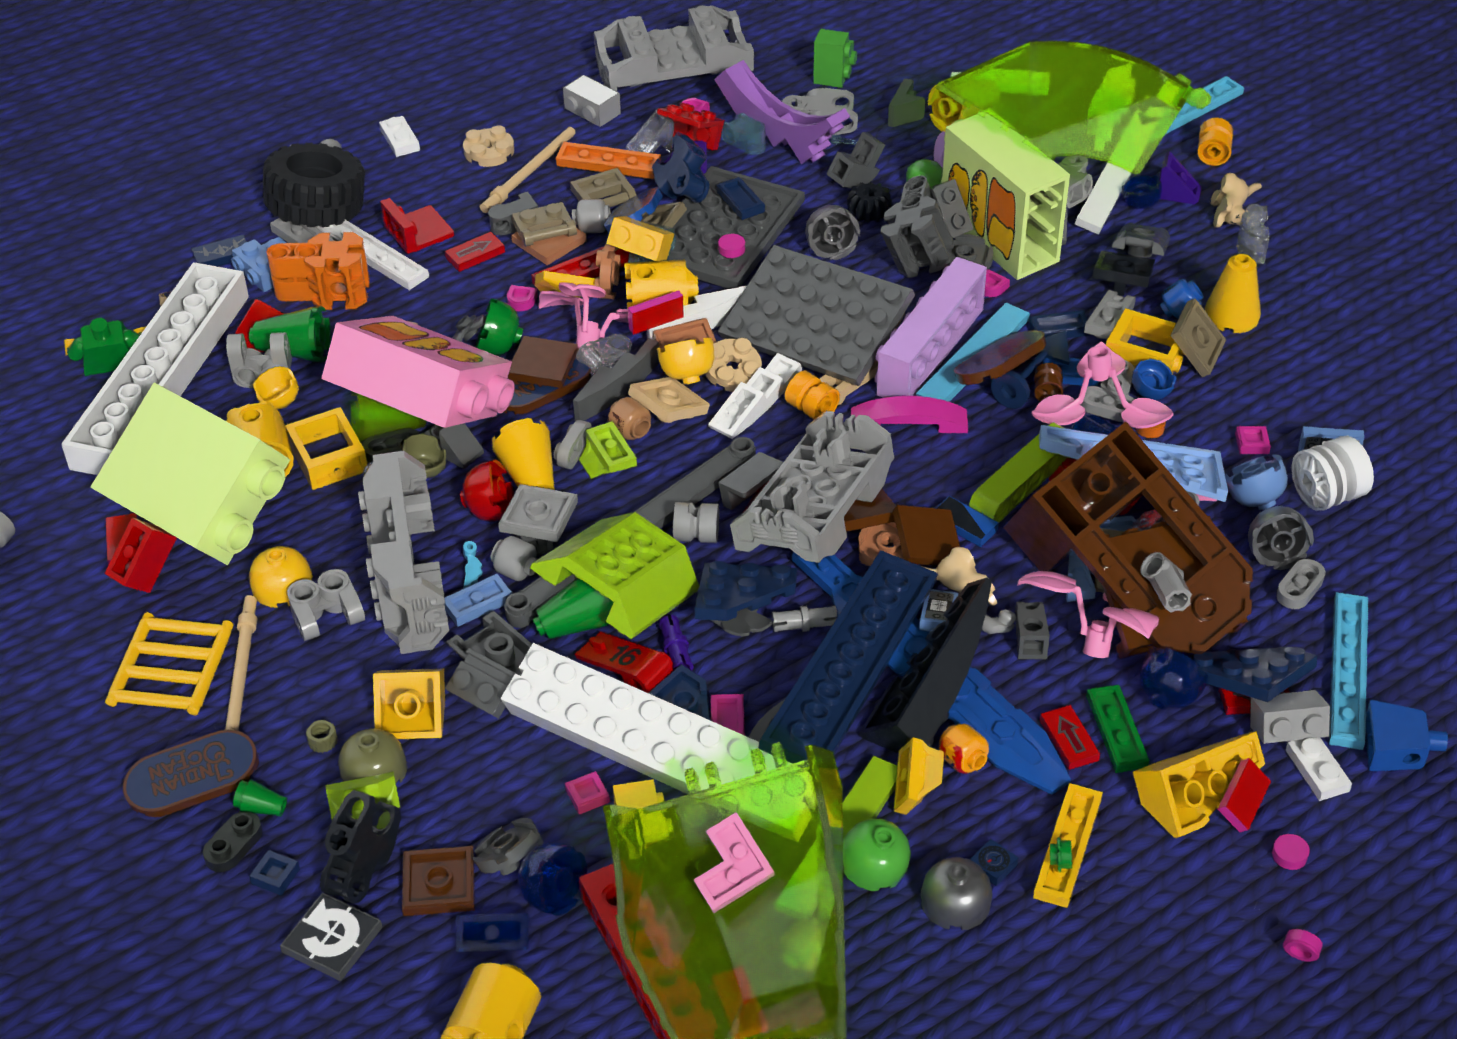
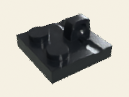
(1123, 270)

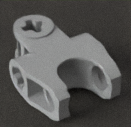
(822, 102)
(1080, 182)

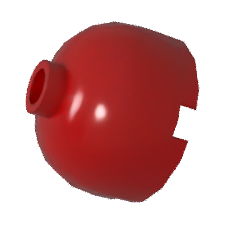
(486, 491)

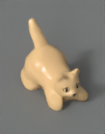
(1230, 199)
(958, 570)

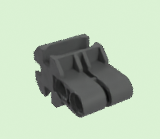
(917, 230)

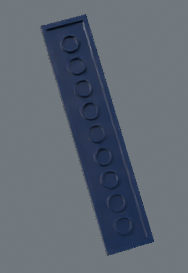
(850, 658)

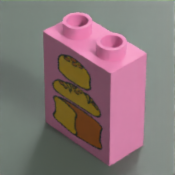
(418, 371)

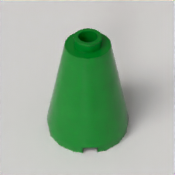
(306, 333)
(573, 611)

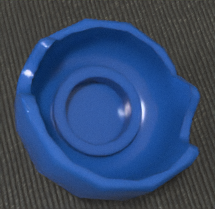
(1153, 379)

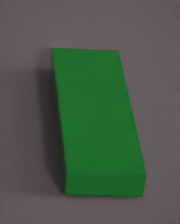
(1117, 728)

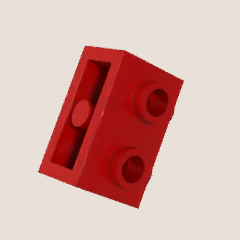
(140, 555)

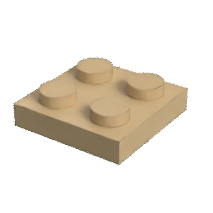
(668, 399)

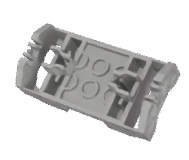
(672, 51)
(817, 486)
(407, 593)

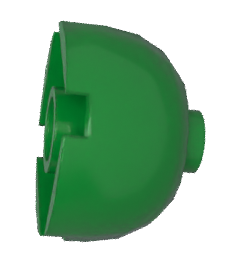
(499, 328)

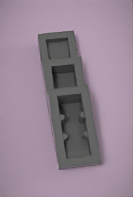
(613, 384)

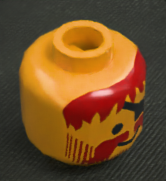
(964, 748)

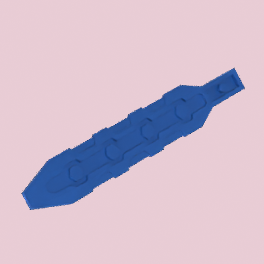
(1013, 737)

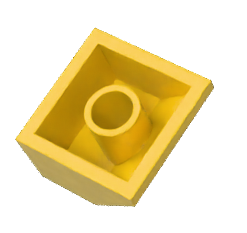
(410, 702)

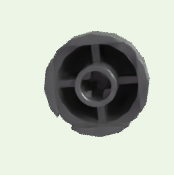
(832, 232)
(1280, 537)
(956, 893)

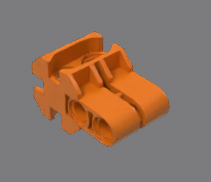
(321, 271)

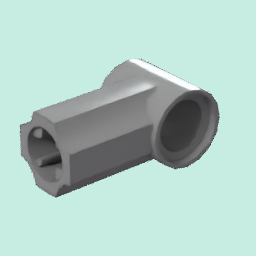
(1166, 581)

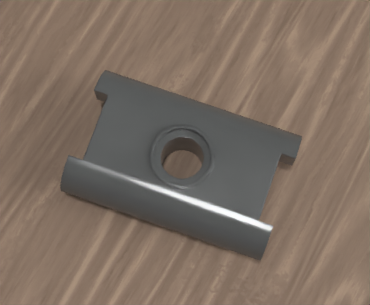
(1142, 240)
(495, 641)

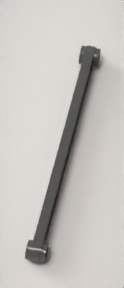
(695, 486)

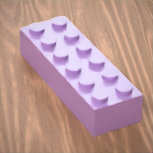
(931, 329)

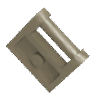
(604, 185)
(543, 223)

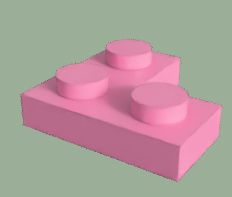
(741, 868)

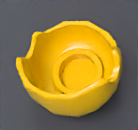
(277, 386)

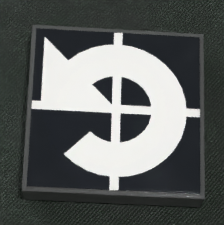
(331, 936)

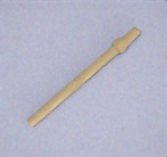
(501, 193)
(246, 626)

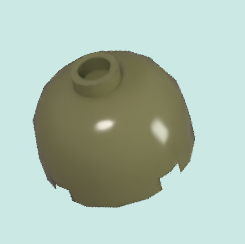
(371, 754)

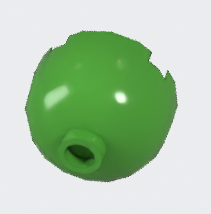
(875, 854)

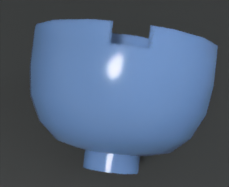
(1258, 482)

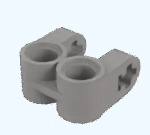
(248, 363)
(332, 592)

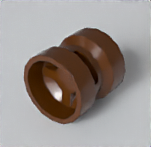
(1048, 381)

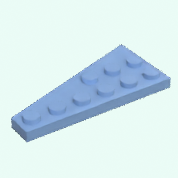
(1194, 468)

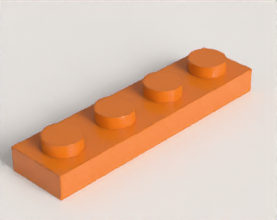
(605, 158)

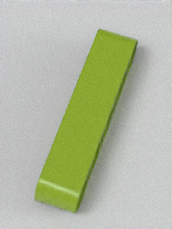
(1016, 480)

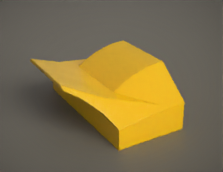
(550, 281)
(917, 774)

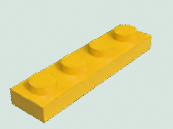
(1073, 824)

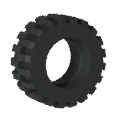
(313, 184)

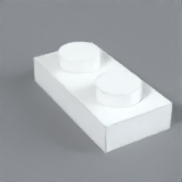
(399, 136)
(1318, 767)

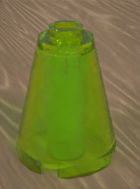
(375, 418)

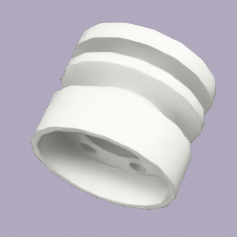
(1332, 473)

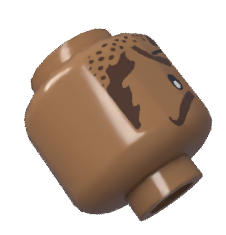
(630, 418)

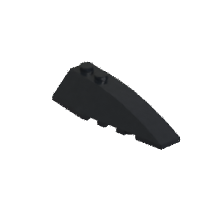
(928, 689)

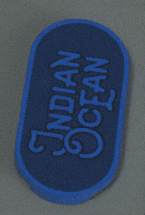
(636, 206)

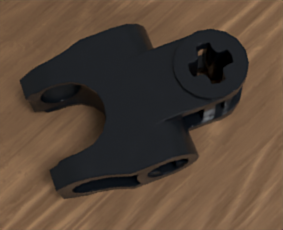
(358, 846)

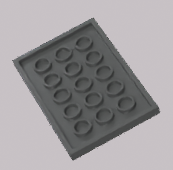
(709, 220)
(817, 314)

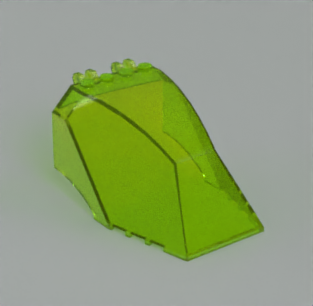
(1078, 100)
(774, 954)

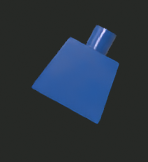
(1399, 737)

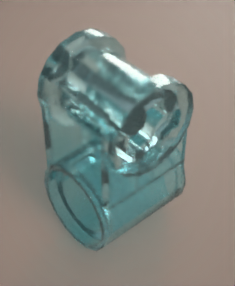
(745, 134)

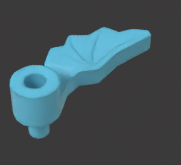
(473, 566)

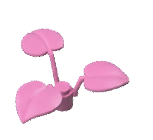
(586, 329)
(1099, 365)
(1099, 633)

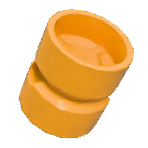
(1215, 141)
(811, 395)

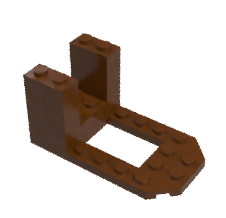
(1098, 488)

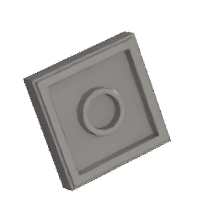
(538, 513)

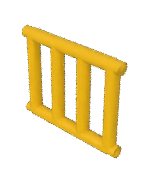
(140, 646)

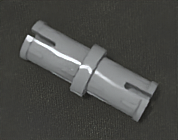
(804, 618)

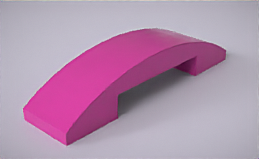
(915, 410)

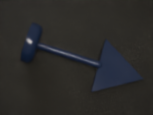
(1012, 387)

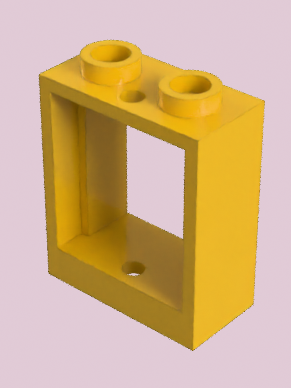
(1148, 328)
(320, 470)

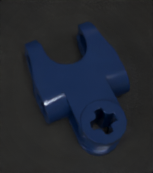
(683, 171)

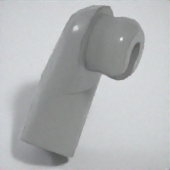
(999, 624)

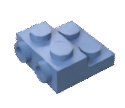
(253, 261)

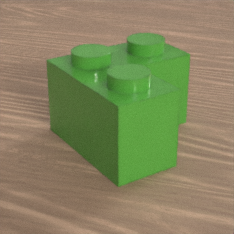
(833, 58)

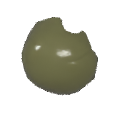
(427, 451)

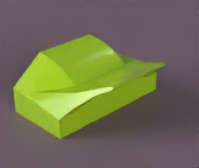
(606, 451)
(379, 786)

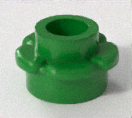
(1061, 854)

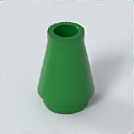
(258, 799)

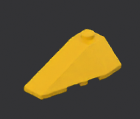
(1191, 785)

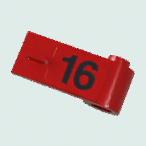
(636, 663)

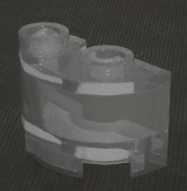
(1252, 234)

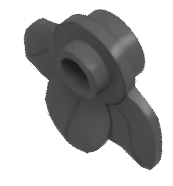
(468, 327)
(745, 622)

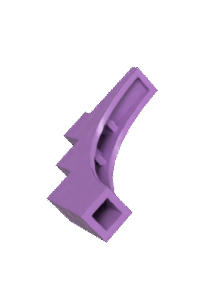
(804, 133)

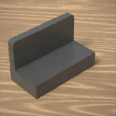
(747, 479)

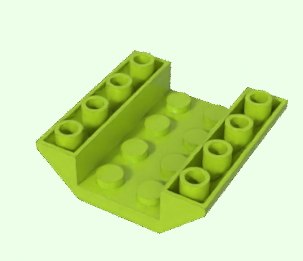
(629, 564)

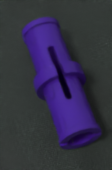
(675, 643)

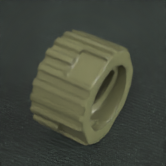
(321, 744)

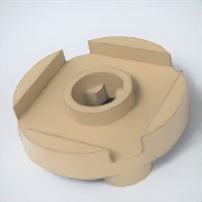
(496, 138)
(737, 351)

